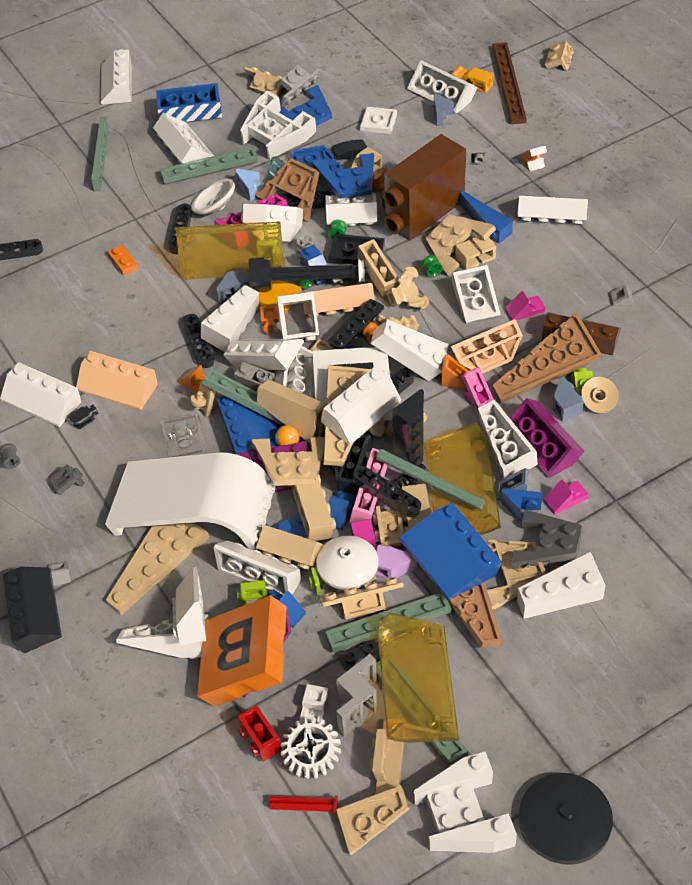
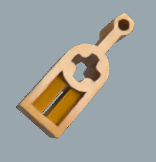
(481, 79)

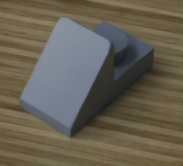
(442, 107)

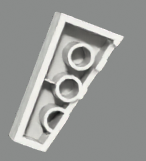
(230, 318)
(411, 348)
(506, 442)
(562, 588)

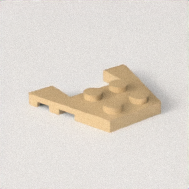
(452, 232)
(291, 467)
(513, 577)

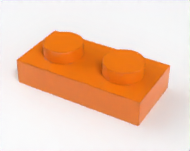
(123, 259)

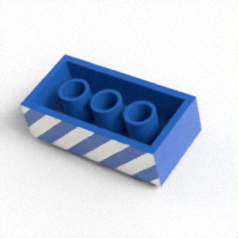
(190, 102)

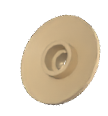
(604, 388)

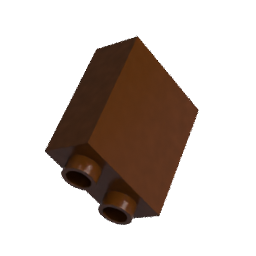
(424, 187)

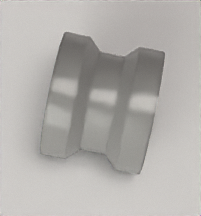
(304, 241)

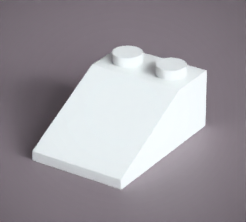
(475, 294)

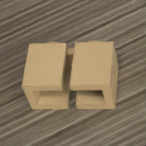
(482, 249)

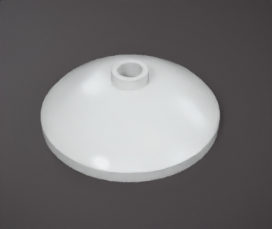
(214, 197)
(349, 570)

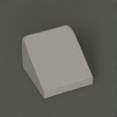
(622, 296)
(60, 573)

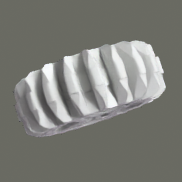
(318, 747)

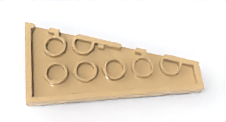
(338, 380)
(154, 559)

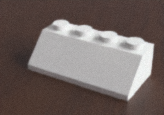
(116, 78)
(433, 80)
(180, 139)
(552, 208)
(263, 353)
(299, 374)
(40, 394)
(361, 405)
(252, 565)
(189, 610)

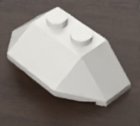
(290, 217)

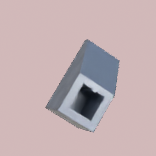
(231, 283)
(567, 401)

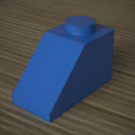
(312, 256)

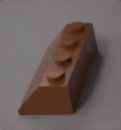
(604, 335)

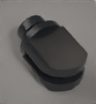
(83, 416)

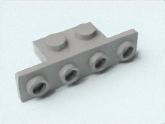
(296, 82)

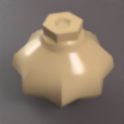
(378, 429)

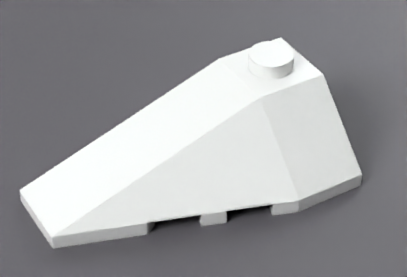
(160, 640)

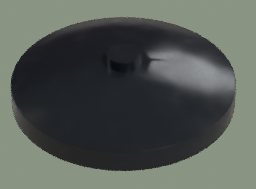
(565, 818)

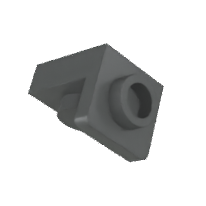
(66, 478)

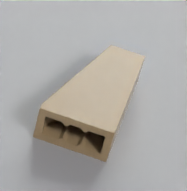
(292, 408)

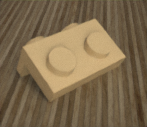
(559, 55)
(390, 527)

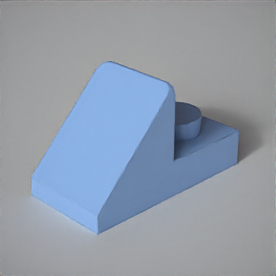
(247, 182)

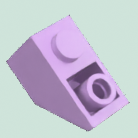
(394, 562)

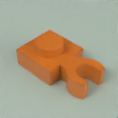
(270, 317)

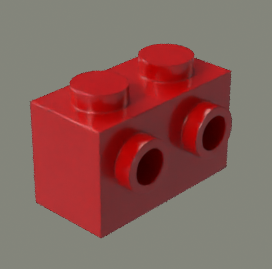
(260, 734)

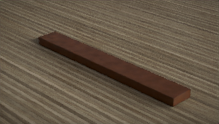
(509, 83)

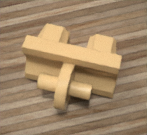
(205, 399)

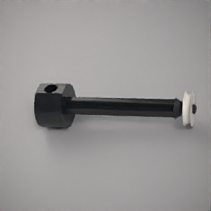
(263, 274)

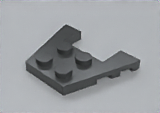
(557, 540)

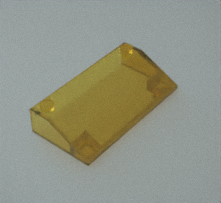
(223, 248)
(465, 462)
(416, 680)

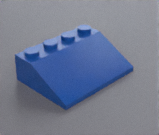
(244, 425)
(451, 551)

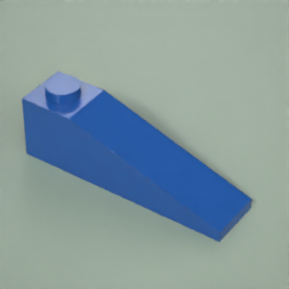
(481, 212)

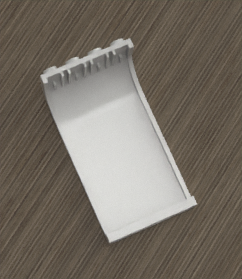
(194, 489)

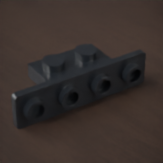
(356, 324)

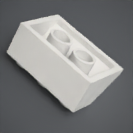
(352, 209)

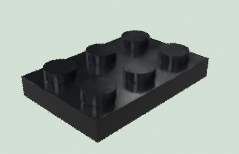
(345, 247)

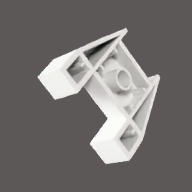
(273, 128)
(457, 810)

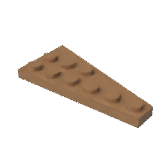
(555, 356)
(478, 616)

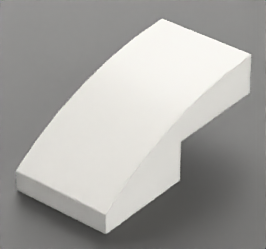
(313, 703)

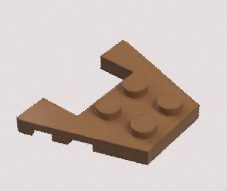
(296, 180)

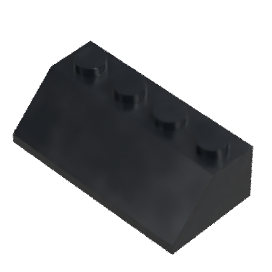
(409, 429)
(31, 607)

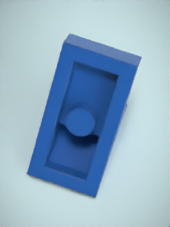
(518, 499)
(341, 508)
(294, 609)

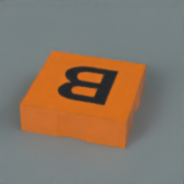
(242, 651)

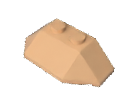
(489, 348)

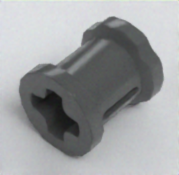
(8, 452)

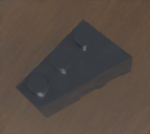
(358, 456)

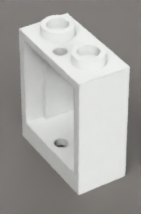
(295, 299)

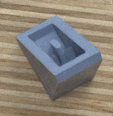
(516, 481)

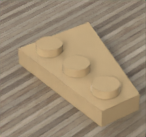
(370, 816)

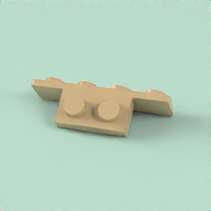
(264, 81)
(362, 600)
(386, 761)

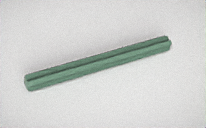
(431, 479)

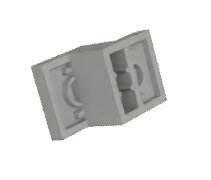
(356, 695)

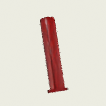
(304, 803)

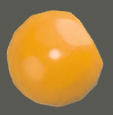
(286, 435)

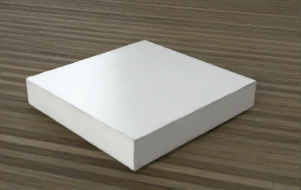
(378, 120)

